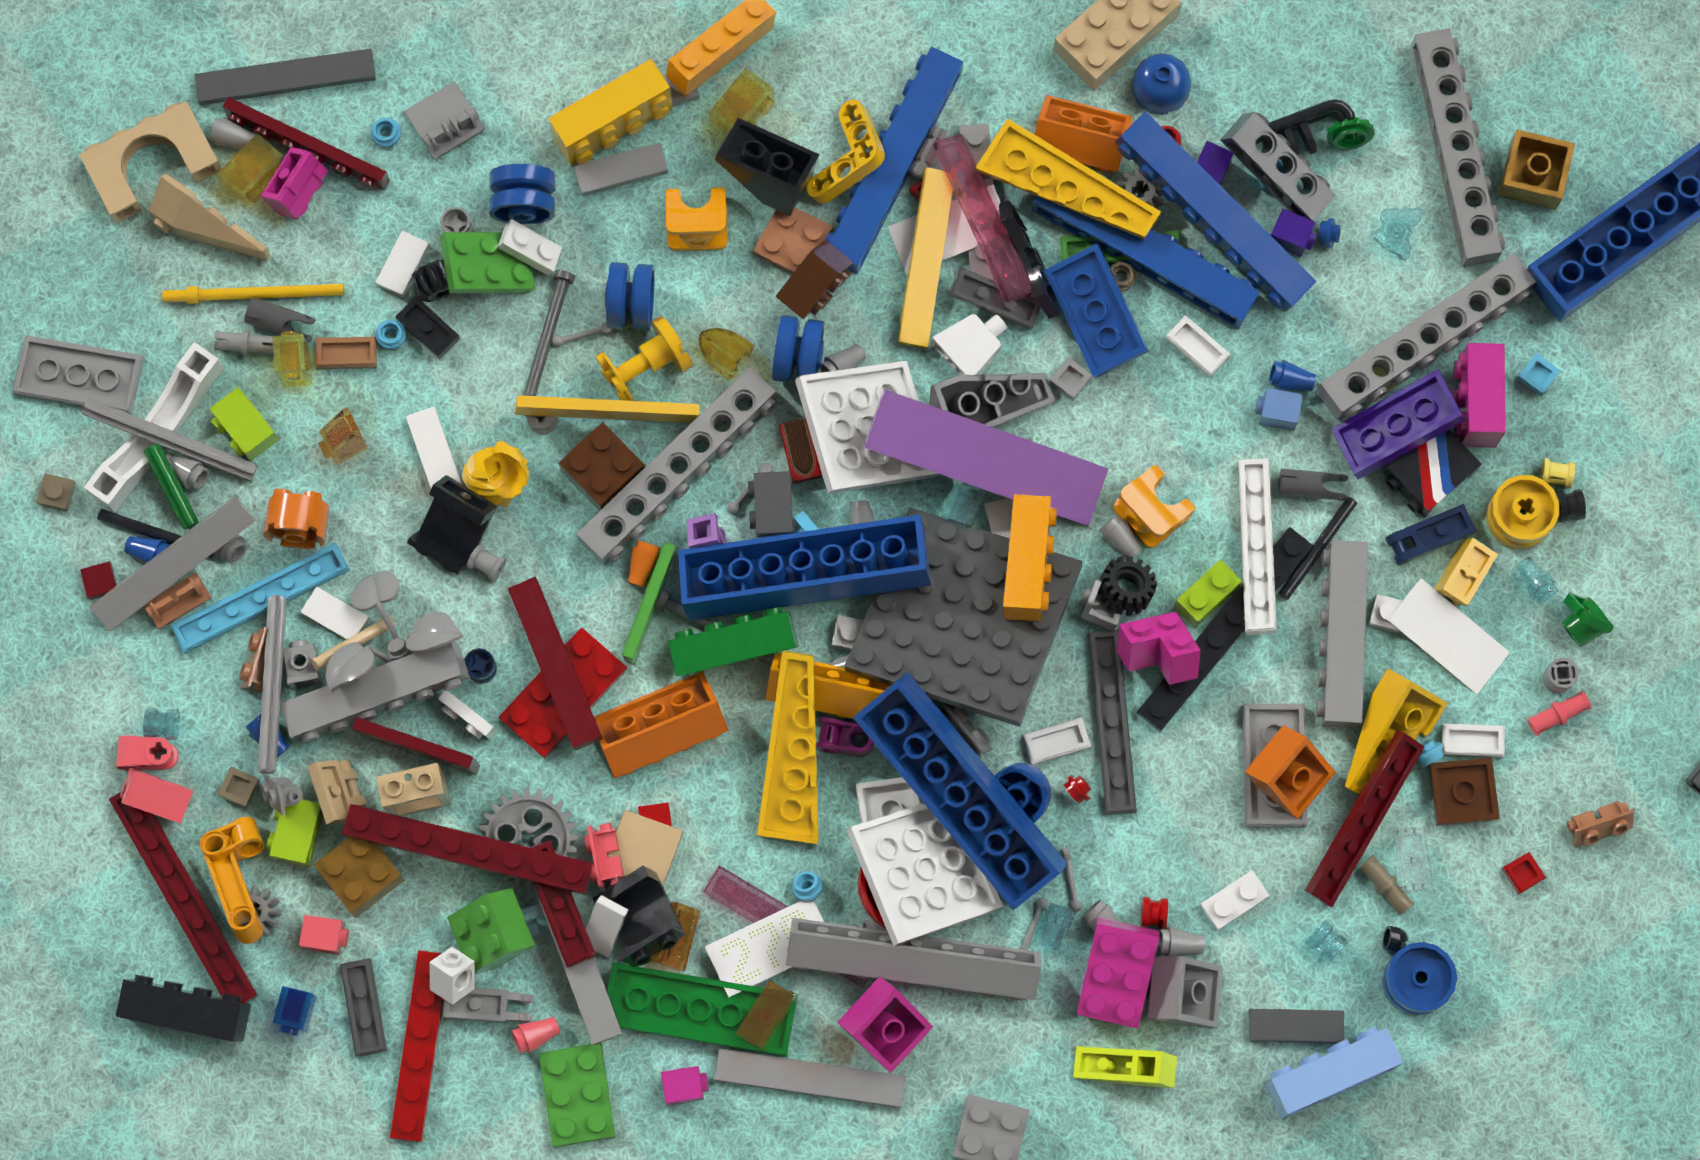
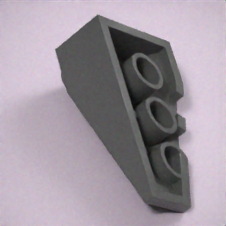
(992, 397)

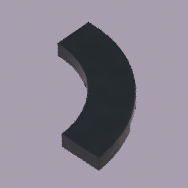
(1031, 258)

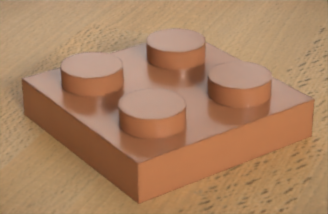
(790, 239)

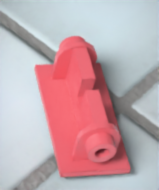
(600, 844)

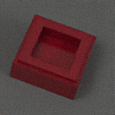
(98, 579)

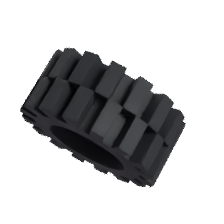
(1137, 575)

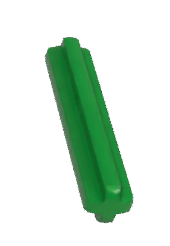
(171, 486)

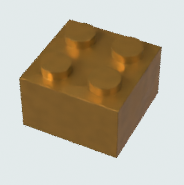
(1536, 169)
(359, 874)

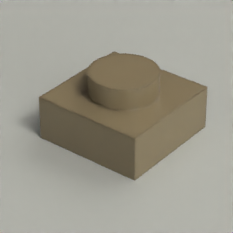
(56, 492)
(238, 787)

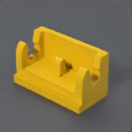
(1465, 571)

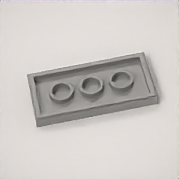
(76, 373)
(1259, 726)

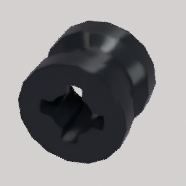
(1571, 505)

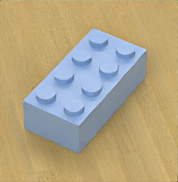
(1334, 1073)

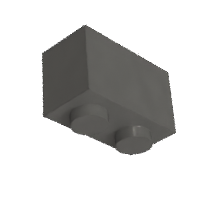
(772, 503)

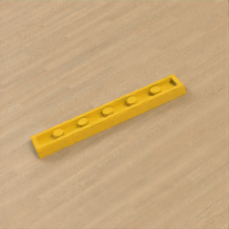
(925, 259)
(606, 409)

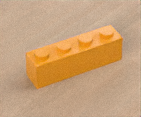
(720, 44)
(1028, 558)
(835, 689)

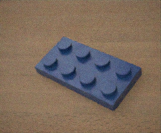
(1096, 311)

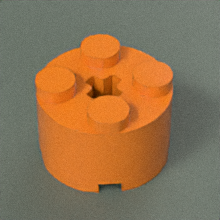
(296, 519)

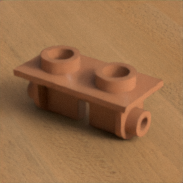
(177, 600)
(253, 671)
(1614, 820)

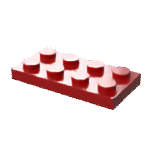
(534, 711)

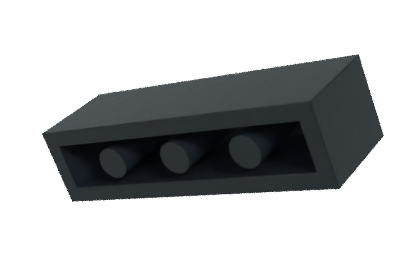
(183, 1009)

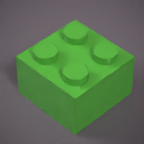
(491, 930)

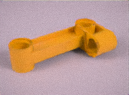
(237, 842)

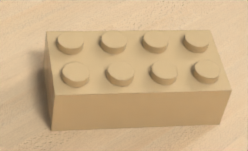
(1111, 35)

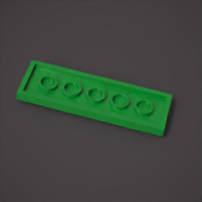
(689, 1007)

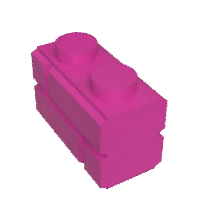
(294, 183)

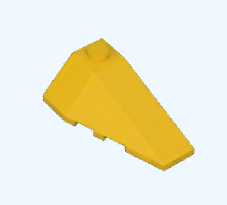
(1392, 707)

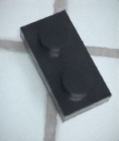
(427, 327)

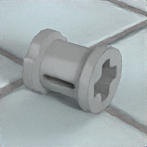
(486, 563)

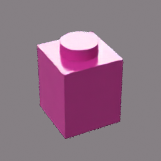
(684, 1085)

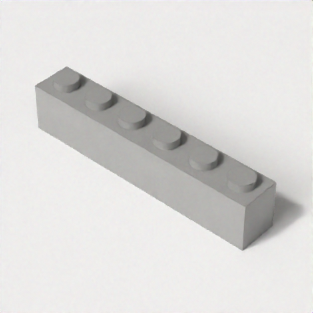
(1344, 634)
(379, 690)

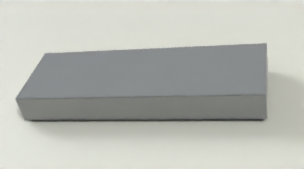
(621, 169)

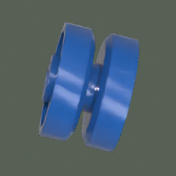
(522, 193)
(628, 296)
(796, 350)
(1404, 990)

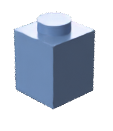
(1279, 408)

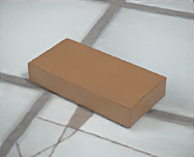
(346, 352)

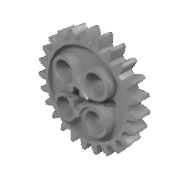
(513, 812)

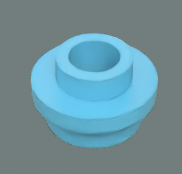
(382, 124)
(384, 328)
(1431, 752)
(805, 880)

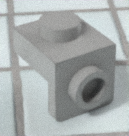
(1095, 610)

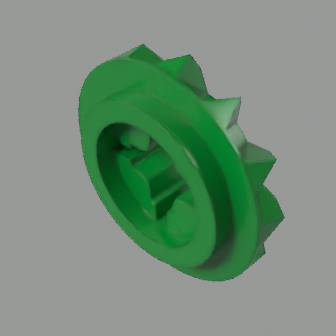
(1350, 134)

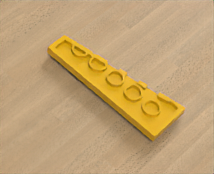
(1047, 172)
(790, 780)

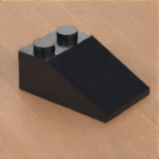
(767, 165)

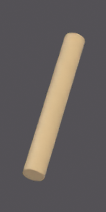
(361, 638)

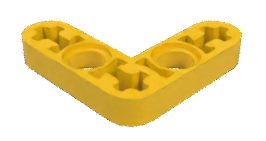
(822, 186)

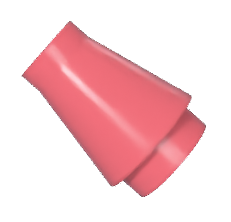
(534, 1034)

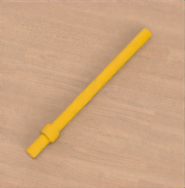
(194, 294)

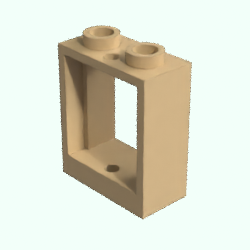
(422, 793)

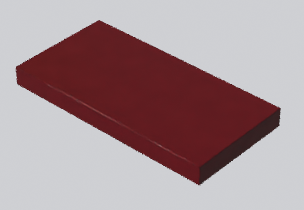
(416, 746)

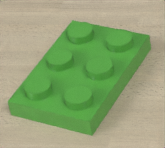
(480, 267)
(577, 1095)

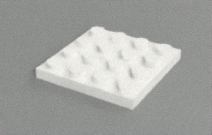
(839, 416)
(920, 874)

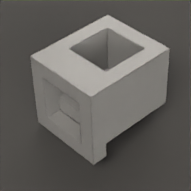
(302, 675)

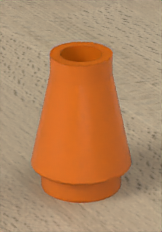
(643, 561)

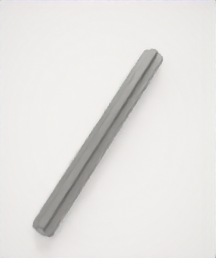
(169, 439)
(272, 684)

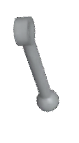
(557, 340)
(734, 507)
(1042, 903)
(1074, 904)

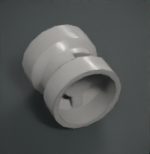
(456, 219)
(1556, 680)

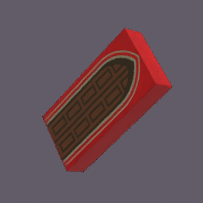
(800, 451)

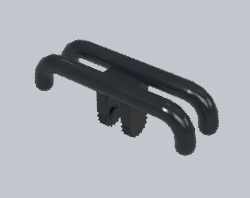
(1300, 120)

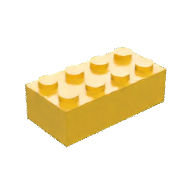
(611, 113)

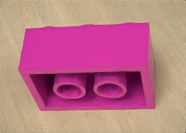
(1481, 394)
(1118, 972)

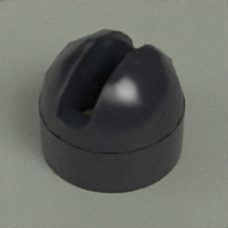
(1394, 939)

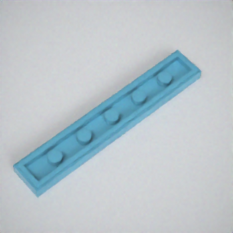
(253, 600)

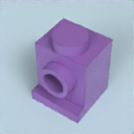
(705, 531)

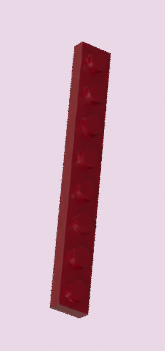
(467, 849)
(185, 900)

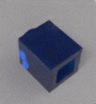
(294, 1011)

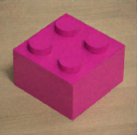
(885, 1024)

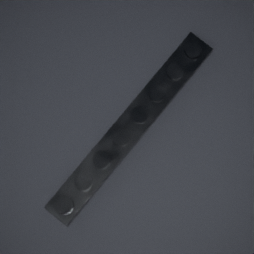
(1221, 635)

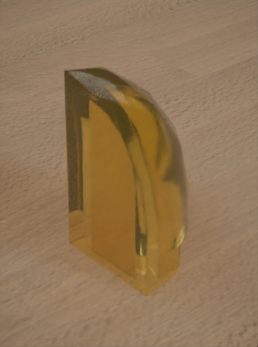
(724, 350)

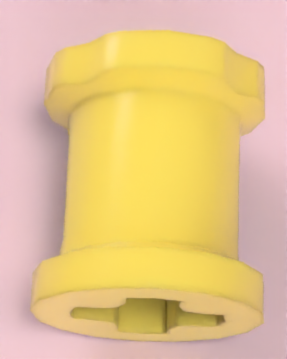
(1557, 473)

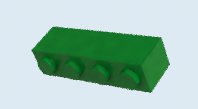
(733, 643)

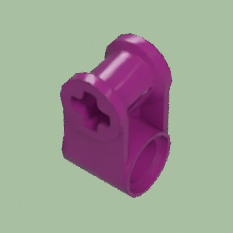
(841, 738)

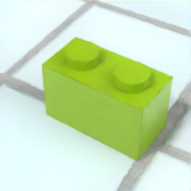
(243, 424)
(1207, 594)
(296, 833)

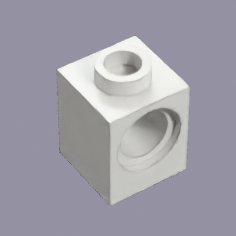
(452, 975)

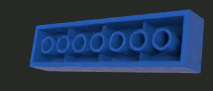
(1620, 238)
(804, 567)
(960, 791)

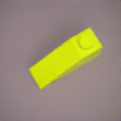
(1125, 1066)

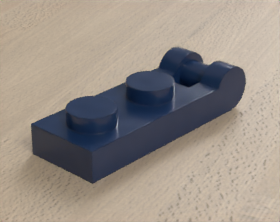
(1431, 534)

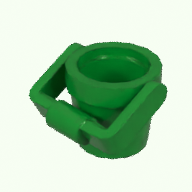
(1586, 620)

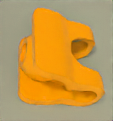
(696, 227)
(1145, 514)

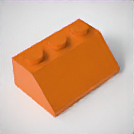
(1083, 132)

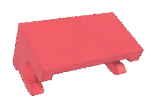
(155, 795)

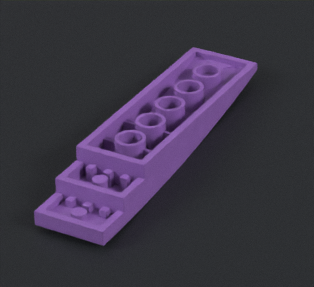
(984, 456)

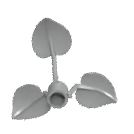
(428, 633)

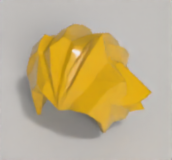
(497, 473)

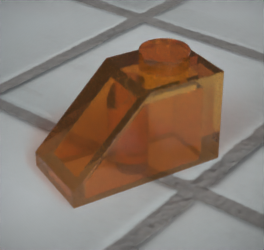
(341, 438)

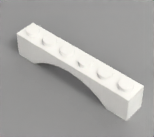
(128, 465)

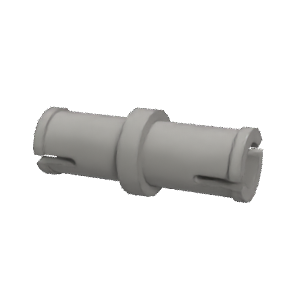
(243, 342)

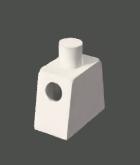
(970, 344)

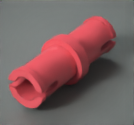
(1559, 713)

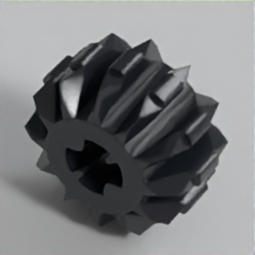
(431, 282)

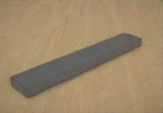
(285, 76)
(1112, 723)

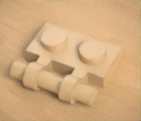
(336, 788)

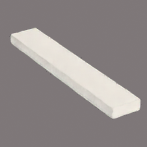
(1257, 546)

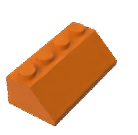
(660, 724)

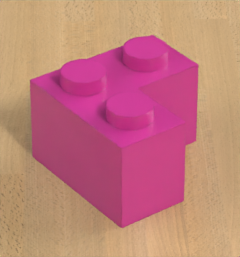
(1160, 642)

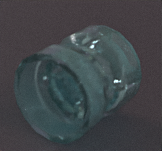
(160, 723)
(1326, 941)

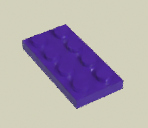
(1398, 424)

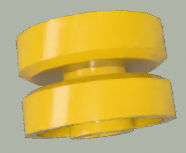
(1525, 494)

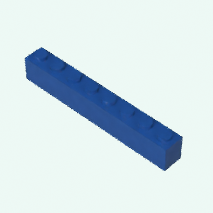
(901, 143)
(1215, 212)
(1163, 262)

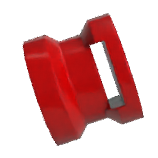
(1154, 912)

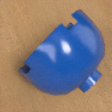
(1161, 84)
(1027, 787)

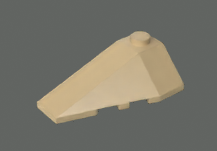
(183, 214)

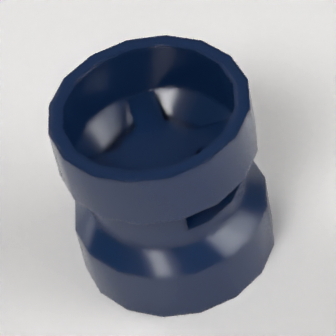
(477, 660)

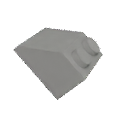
(1185, 991)

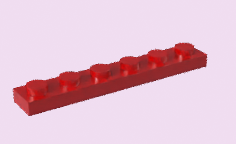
(417, 1055)

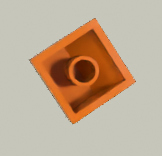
(1290, 771)

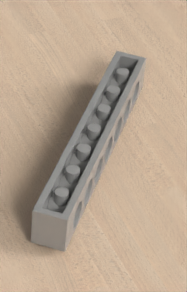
(1471, 247)
(1507, 274)
(748, 387)

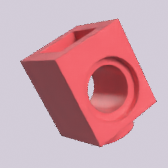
(323, 935)

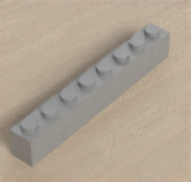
(920, 961)

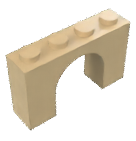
(109, 160)

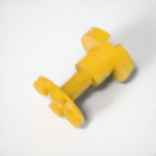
(653, 354)

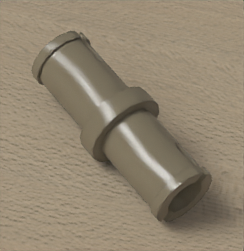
(1386, 885)

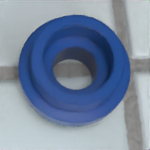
(1329, 233)

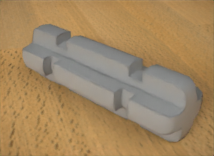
(927, 153)

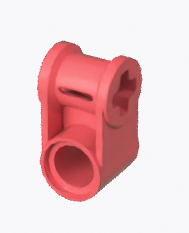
(141, 752)

